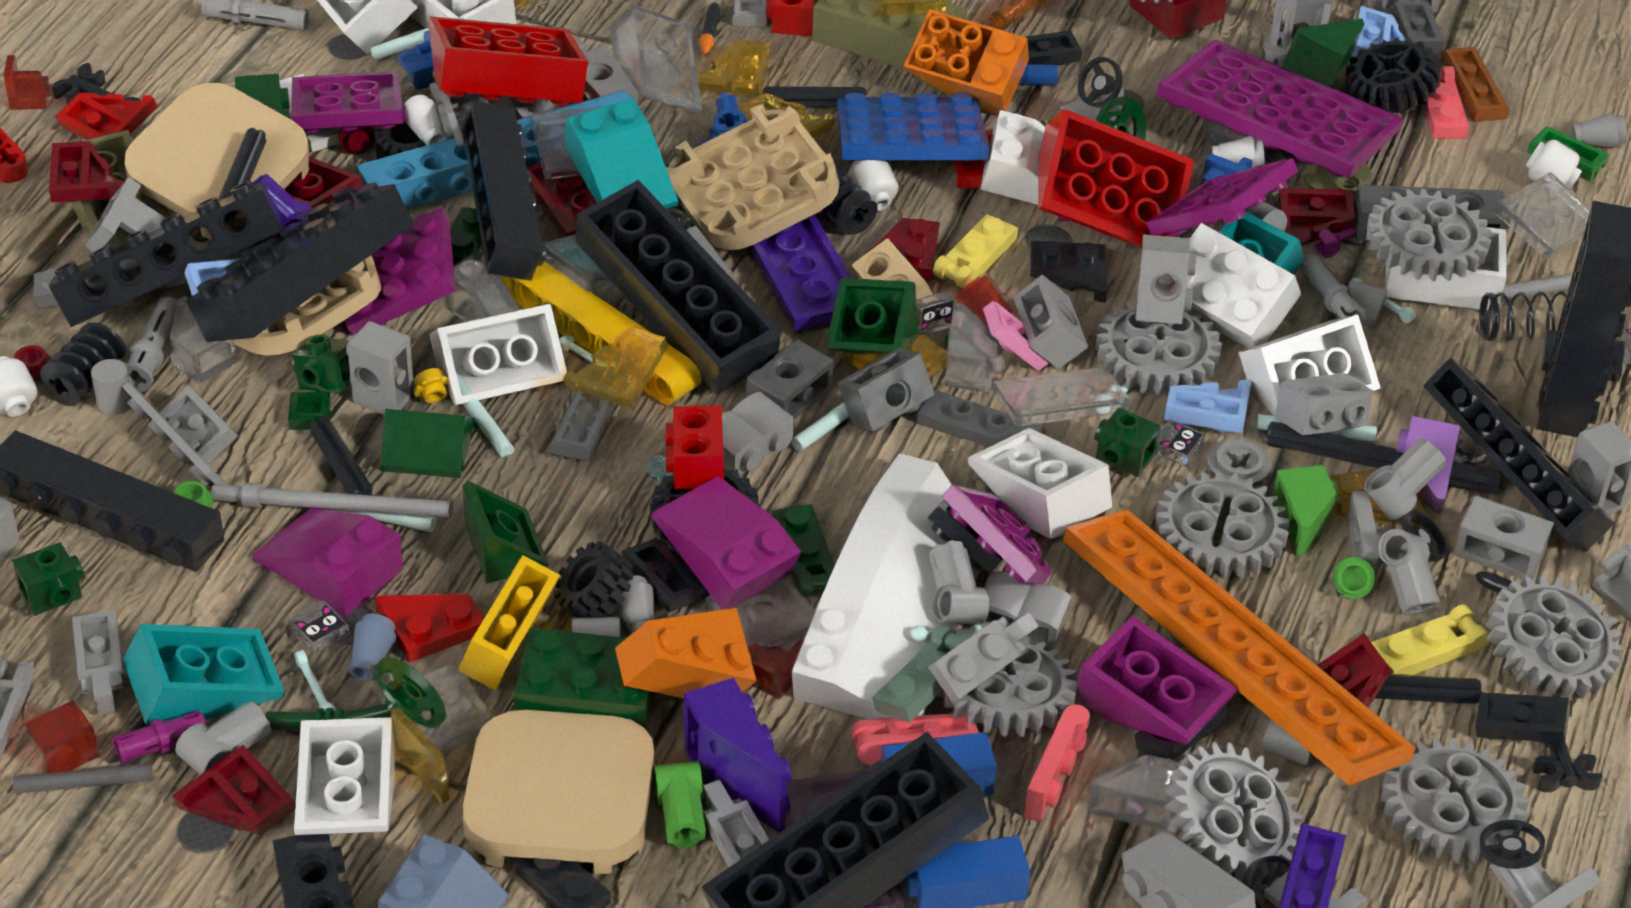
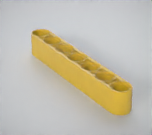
(597, 325)

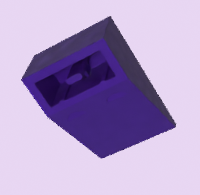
(736, 750)

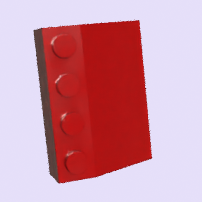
(507, 61)
(1107, 177)

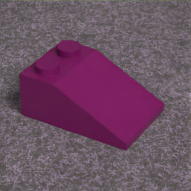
(727, 541)
(335, 556)
(1151, 685)

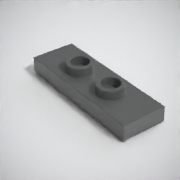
(968, 419)
(582, 426)

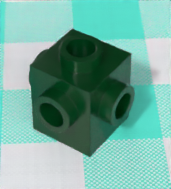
(322, 364)
(1127, 441)
(48, 578)

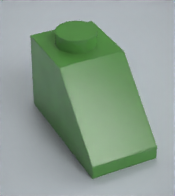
(1308, 503)

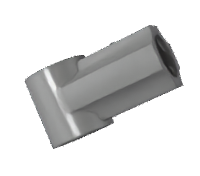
(1395, 486)
(1411, 573)
(956, 594)
(205, 746)

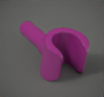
(1331, 241)

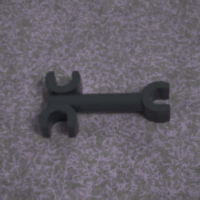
(83, 83)
(1563, 770)

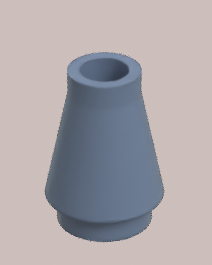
(371, 643)

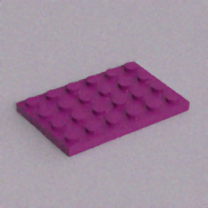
(1280, 108)

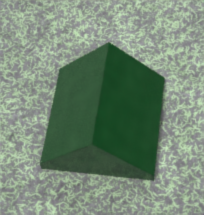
(1324, 50)
(873, 316)
(425, 443)
(499, 532)

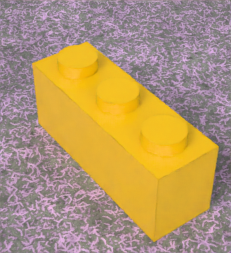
(508, 622)

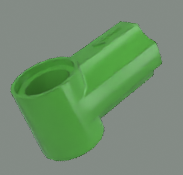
(680, 795)

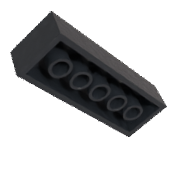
(298, 262)
(677, 286)
(1589, 323)
(860, 836)

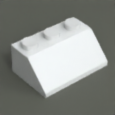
(1313, 352)
(500, 353)

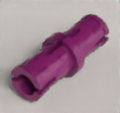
(154, 738)

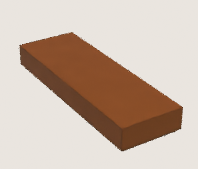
(1475, 84)

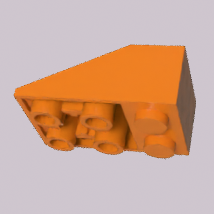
(969, 59)

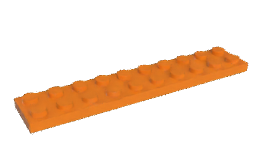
(1240, 647)

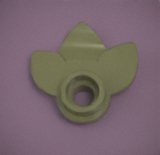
(1324, 180)

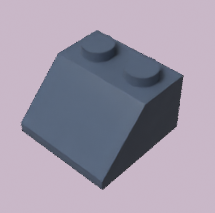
(442, 878)

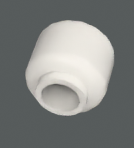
(1554, 158)
(875, 178)
(16, 387)

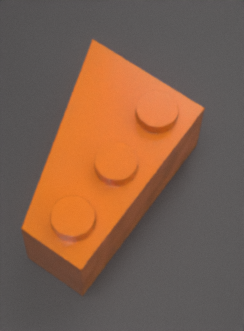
(686, 653)

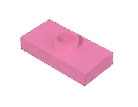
(1011, 334)

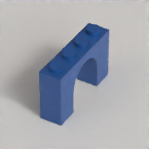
(970, 871)

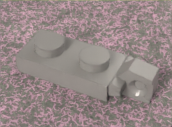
(981, 655)
(98, 657)
(731, 824)

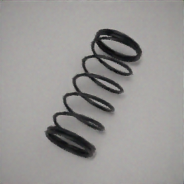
(1484, 317)

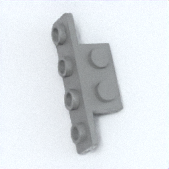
(453, 111)
(192, 426)

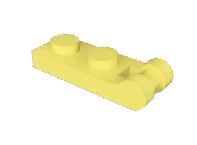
(976, 251)
(1433, 642)

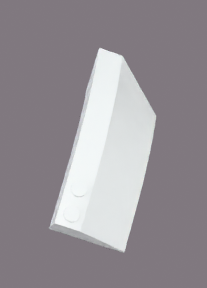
(876, 594)

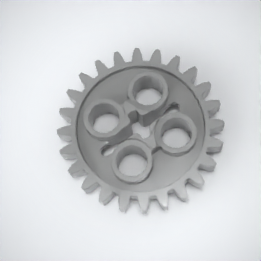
(1428, 234)
(1157, 352)
(1251, 534)
(1554, 637)
(1021, 694)
(1451, 797)
(1233, 809)

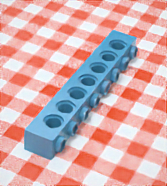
(442, 167)

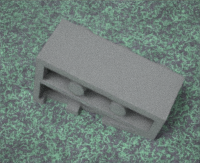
(1173, 875)

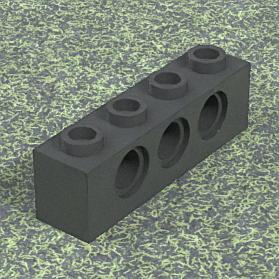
(1371, 195)

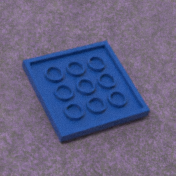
(911, 127)

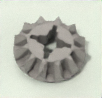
(1237, 453)

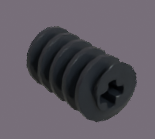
(851, 207)
(69, 371)

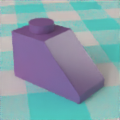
(1444, 438)

